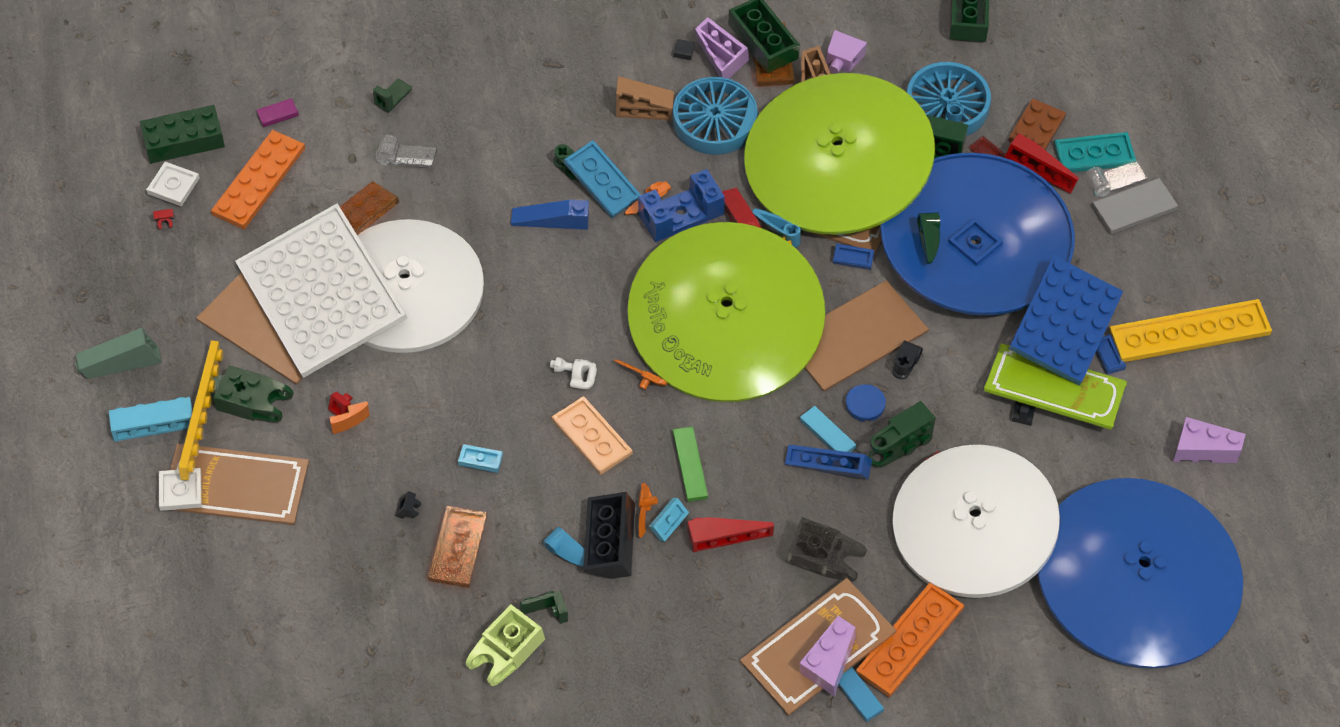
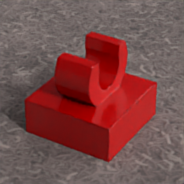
(164, 215)
(339, 404)

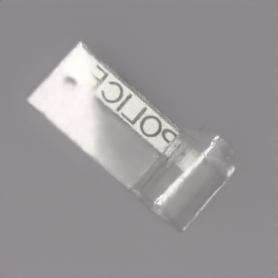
(392, 153)
(1115, 179)

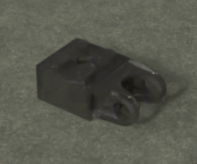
(829, 551)

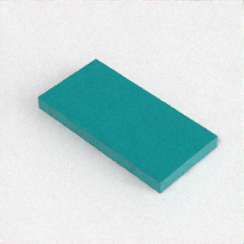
(1095, 151)

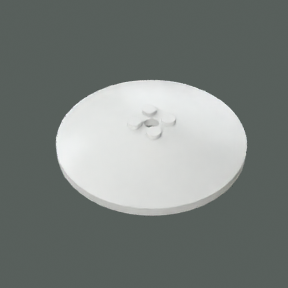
(441, 287)
(981, 552)

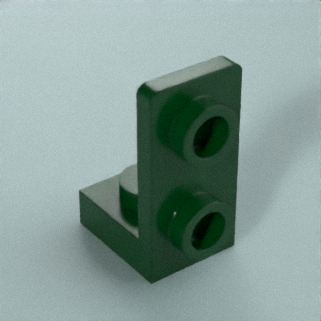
(390, 97)
(549, 599)

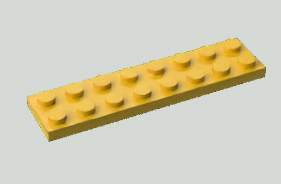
(1190, 330)

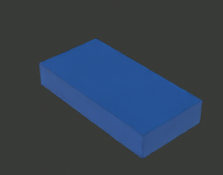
(853, 256)
(1109, 355)

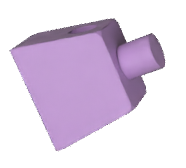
(844, 52)

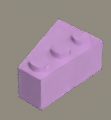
(721, 48)
(1208, 442)
(829, 656)

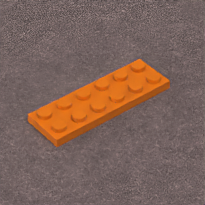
(258, 179)
(915, 635)

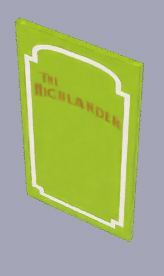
(1025, 381)

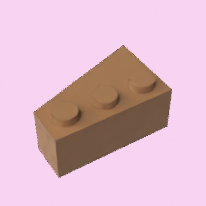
(813, 64)
(643, 100)

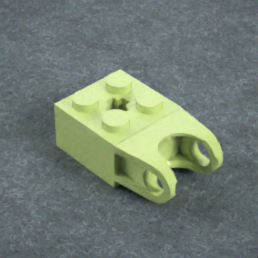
(506, 644)

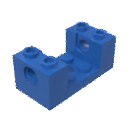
(701, 203)

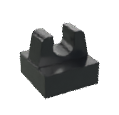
(1023, 413)
(406, 505)

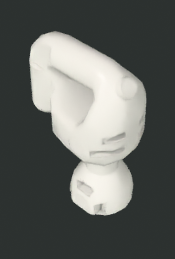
(578, 369)

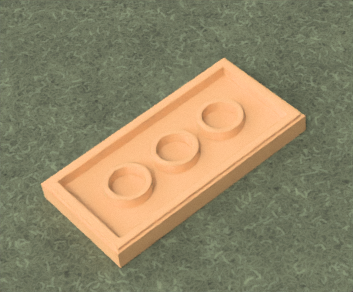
(592, 435)

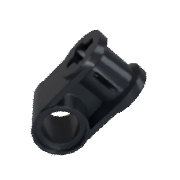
(906, 359)

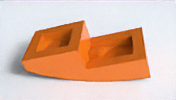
(355, 415)

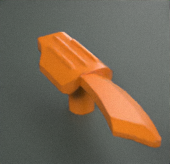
(662, 189)
(647, 376)
(645, 503)

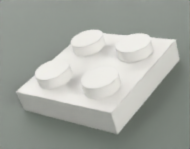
(173, 184)
(179, 493)

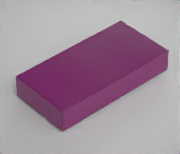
(277, 112)

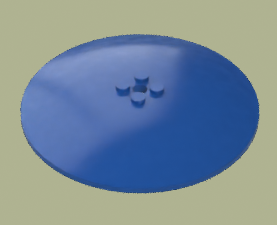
(989, 201)
(1133, 611)

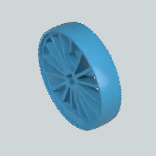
(948, 99)
(714, 114)

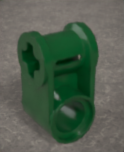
(562, 152)

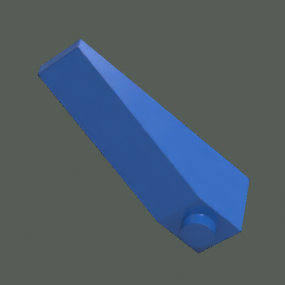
(559, 214)
(829, 461)

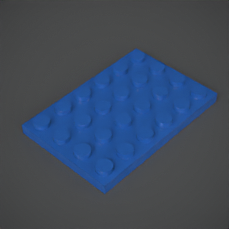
(1066, 320)

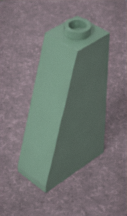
(119, 355)

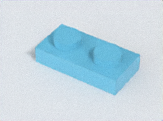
(480, 458)
(668, 519)

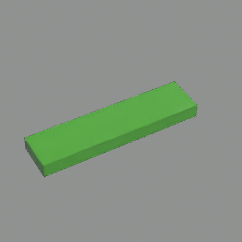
(690, 464)

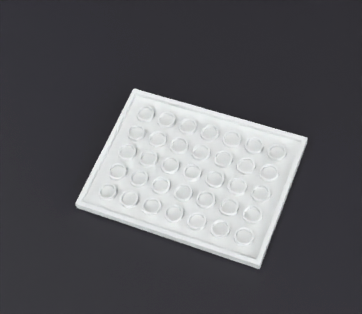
(321, 290)

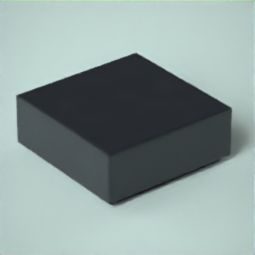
(684, 49)

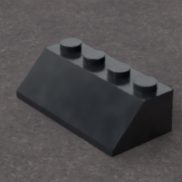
(609, 535)

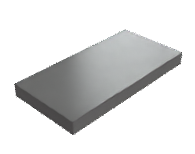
(1135, 206)

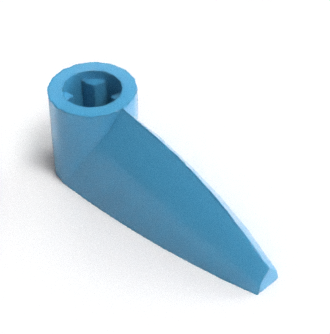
(779, 226)
(565, 546)

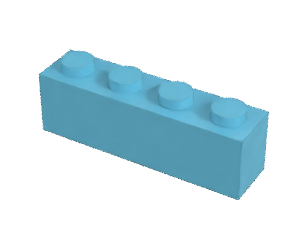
(150, 419)

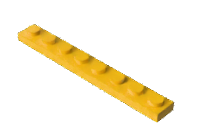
(199, 413)

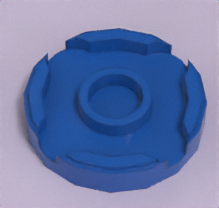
(865, 402)

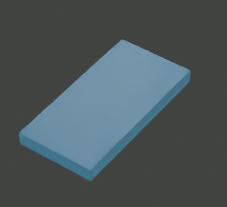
(602, 178)

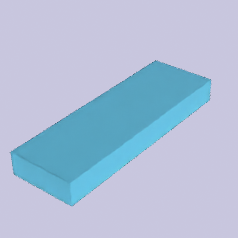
(827, 431)

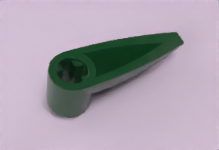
(929, 234)

